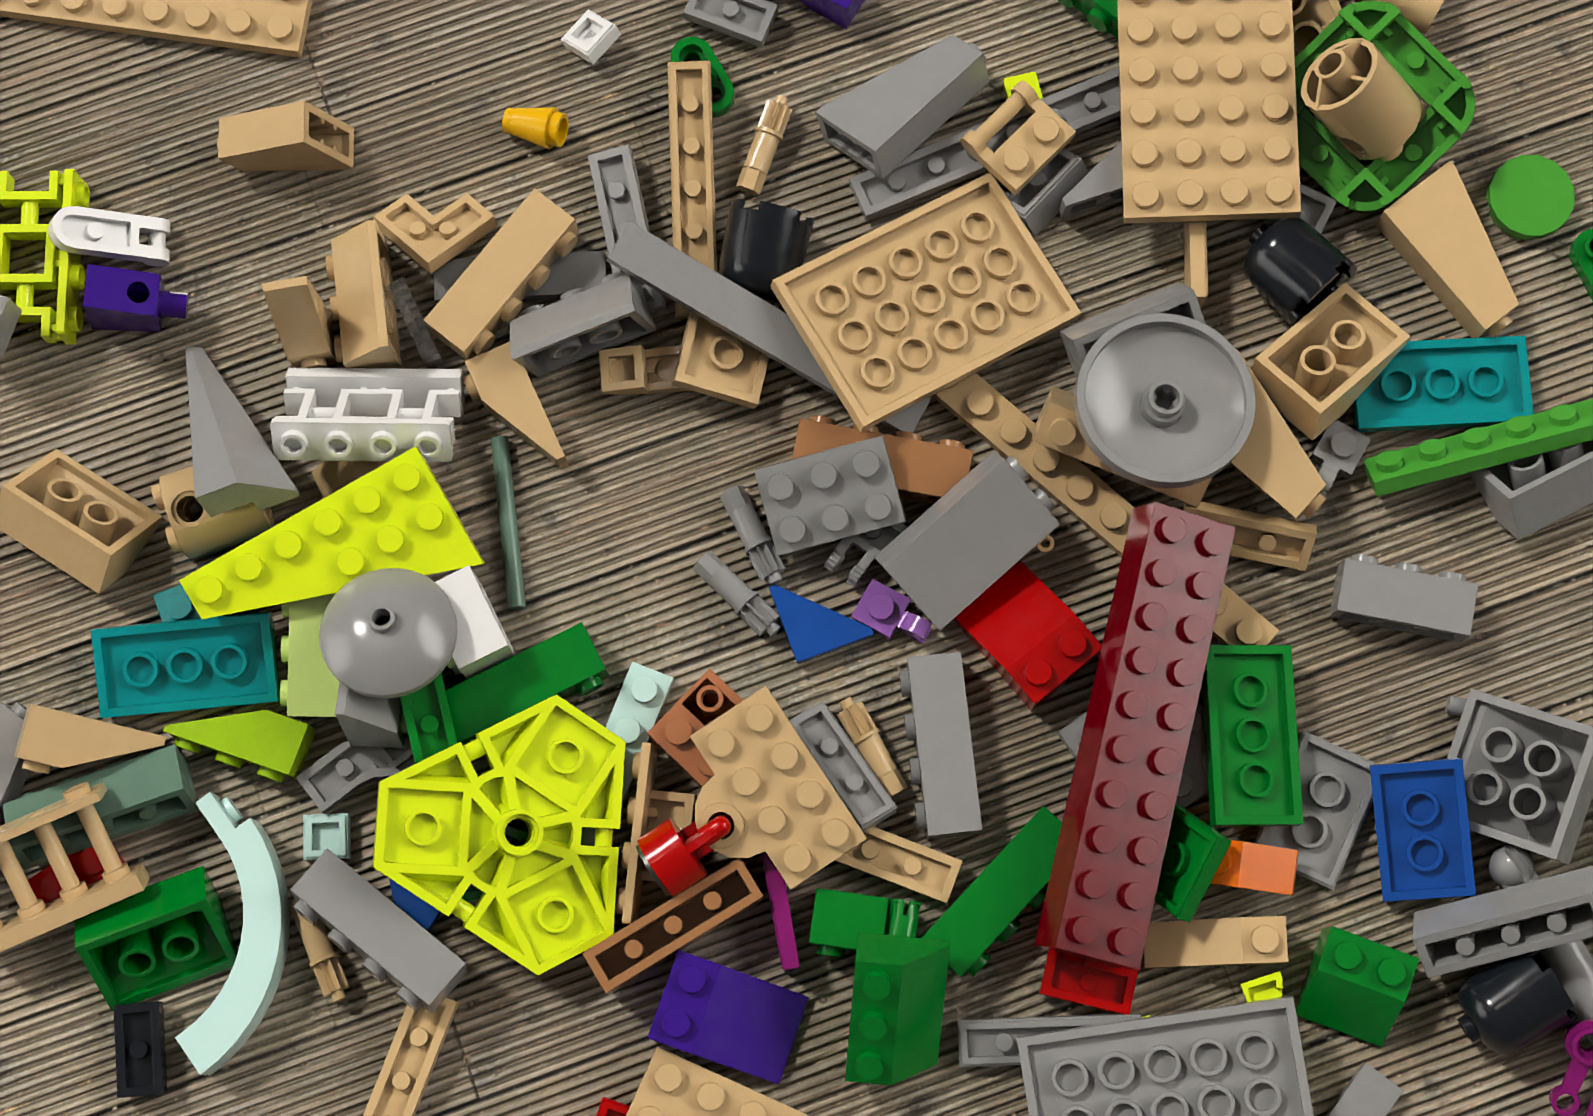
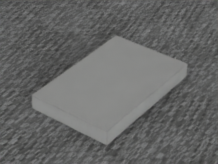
(1334, 804)

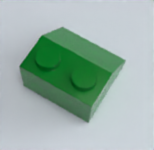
(1355, 985)

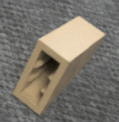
(286, 139)

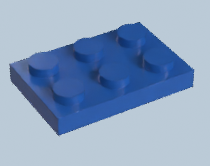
(1422, 829)

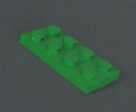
(1251, 737)

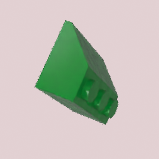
(156, 939)
(895, 1007)

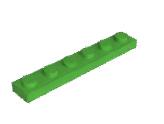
(1480, 448)

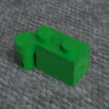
(843, 915)

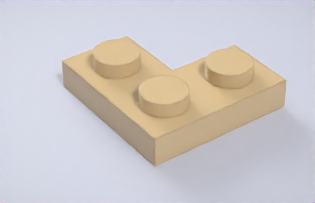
(435, 238)

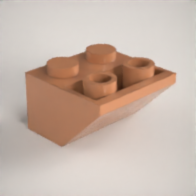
(694, 710)

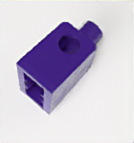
(114, 296)

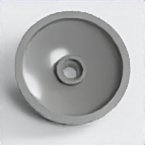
(397, 655)

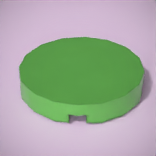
(1530, 197)

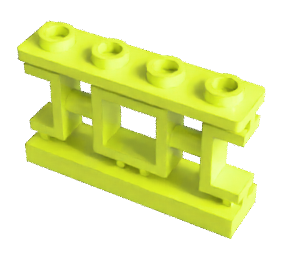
(61, 268)

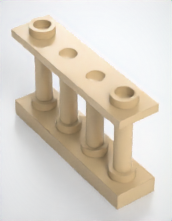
(76, 897)

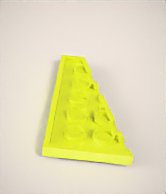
(374, 523)

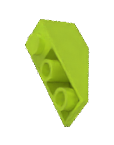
(256, 737)

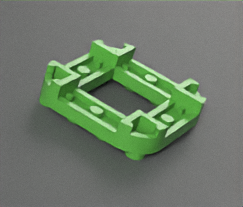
(1429, 76)

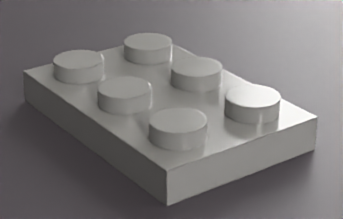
(830, 495)

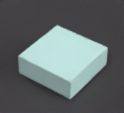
(325, 832)

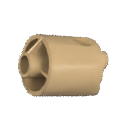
(1362, 100)
(207, 534)

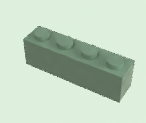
(137, 797)

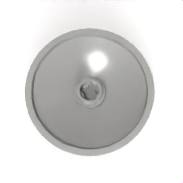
(1164, 400)

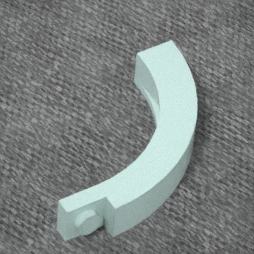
(263, 944)

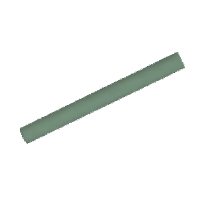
(508, 522)

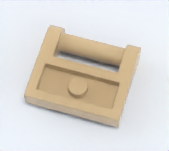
(1028, 147)

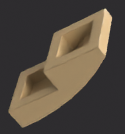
(638, 370)

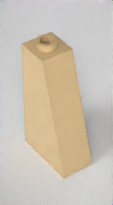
(1451, 252)
(1277, 461)

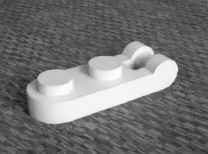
(110, 235)

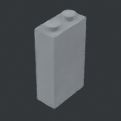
(969, 538)

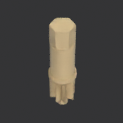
(764, 145)
(870, 745)
(322, 957)

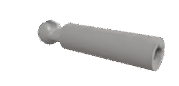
(1569, 961)

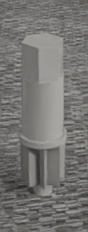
(753, 535)
(737, 594)

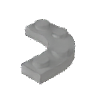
(348, 769)

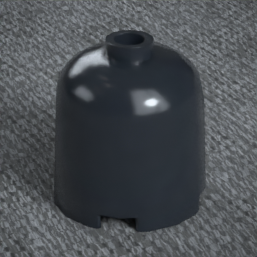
(763, 245)
(1294, 267)
(1513, 1004)

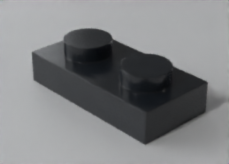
(140, 1049)

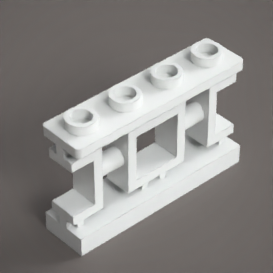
(334, 408)

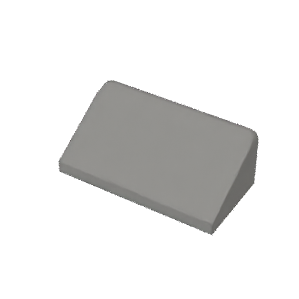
(1043, 195)

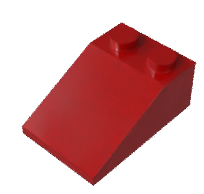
(1028, 635)

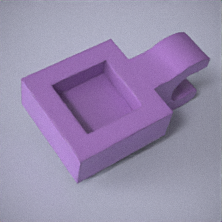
(886, 611)

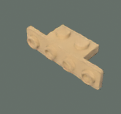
(645, 813)

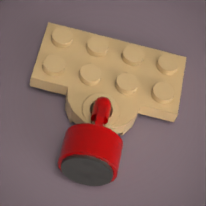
(759, 800)

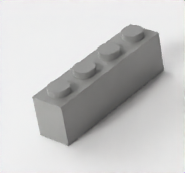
(942, 744)
(1505, 922)
(378, 931)

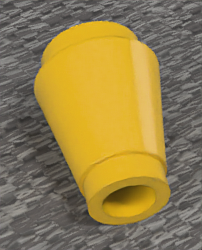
(537, 125)

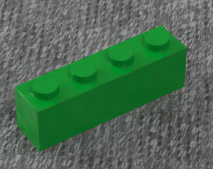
(553, 667)
(998, 895)

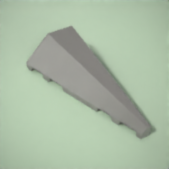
(227, 449)

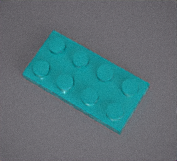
(1448, 386)
(185, 664)

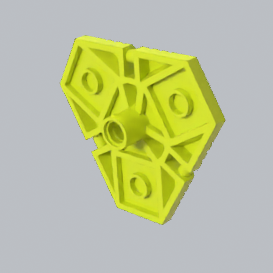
(447, 831)

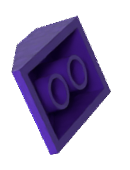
(728, 1017)

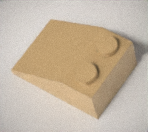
(1328, 360)

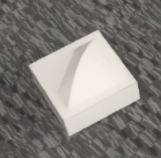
(590, 36)

